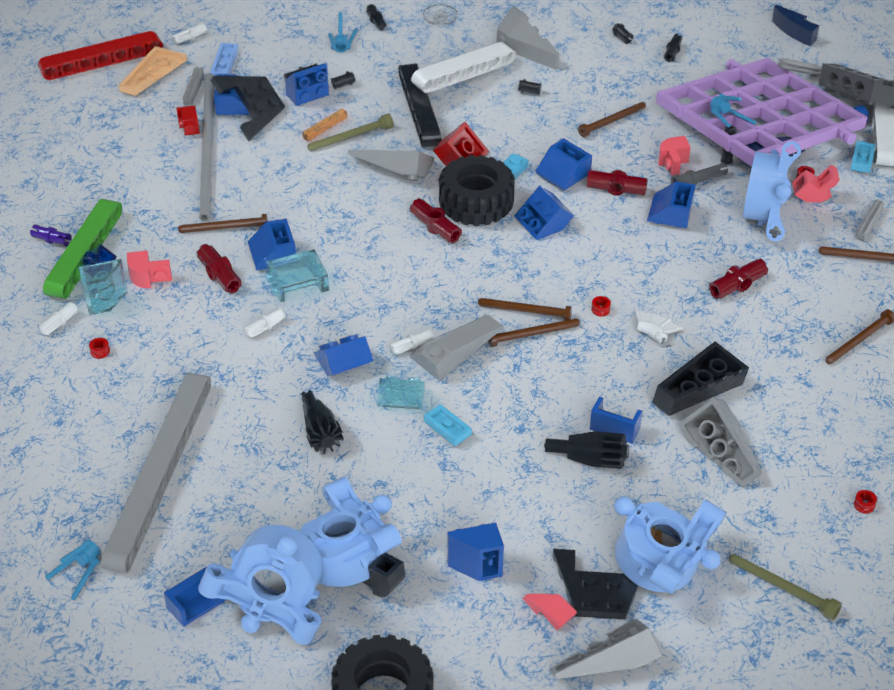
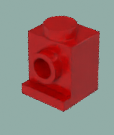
(188, 120)

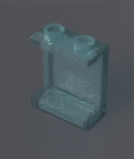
(296, 273)

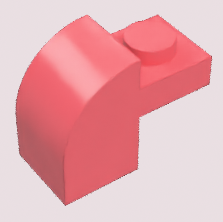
(673, 153)
(814, 188)
(144, 272)

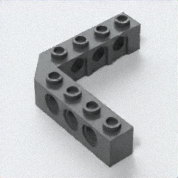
(857, 84)

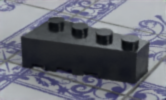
(700, 379)

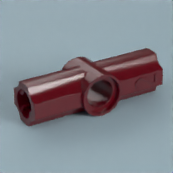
(617, 182)
(435, 220)
(219, 268)
(738, 278)

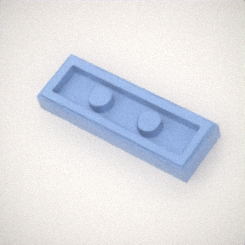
(225, 59)

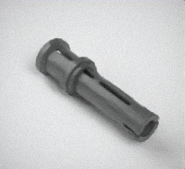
(694, 177)

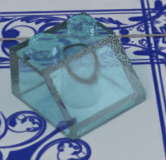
(103, 285)

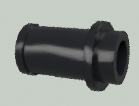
(620, 31)
(342, 80)
(530, 87)

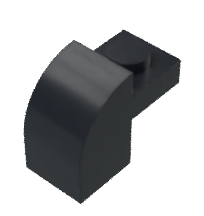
(385, 574)

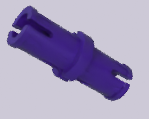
(50, 235)

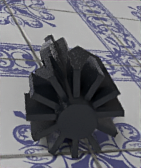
(320, 424)
(592, 448)

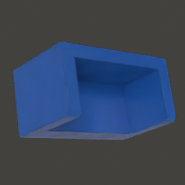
(610, 422)
(187, 602)

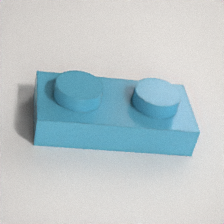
(863, 157)
(516, 164)
(447, 425)

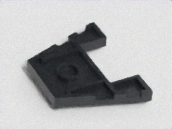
(257, 97)
(595, 592)

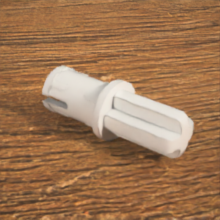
(190, 33)
(58, 318)
(265, 323)
(411, 342)

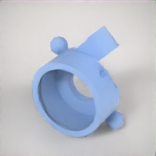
(769, 188)
(350, 534)
(287, 554)
(660, 566)

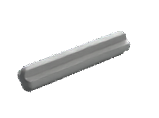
(799, 66)
(193, 86)
(870, 219)

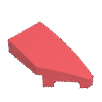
(552, 606)

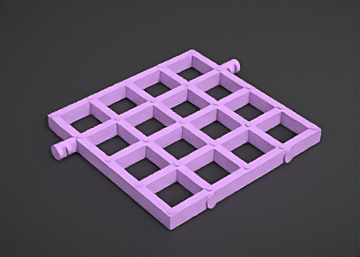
(765, 110)

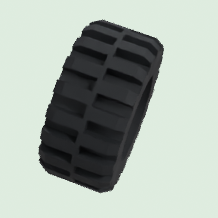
(476, 190)
(382, 658)

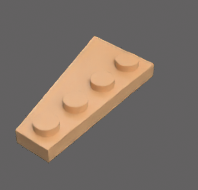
(151, 69)

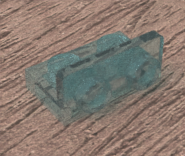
(401, 393)

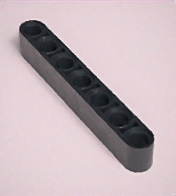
(419, 107)

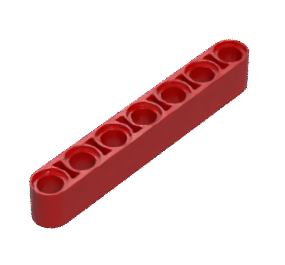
(111, 53)

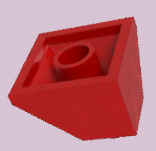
(460, 144)

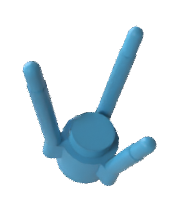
(340, 42)
(721, 105)
(84, 554)

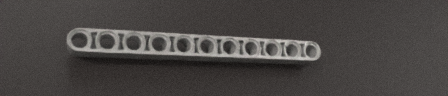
(156, 474)

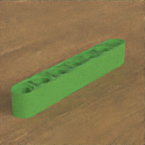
(91, 234)

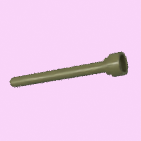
(385, 122)
(829, 607)

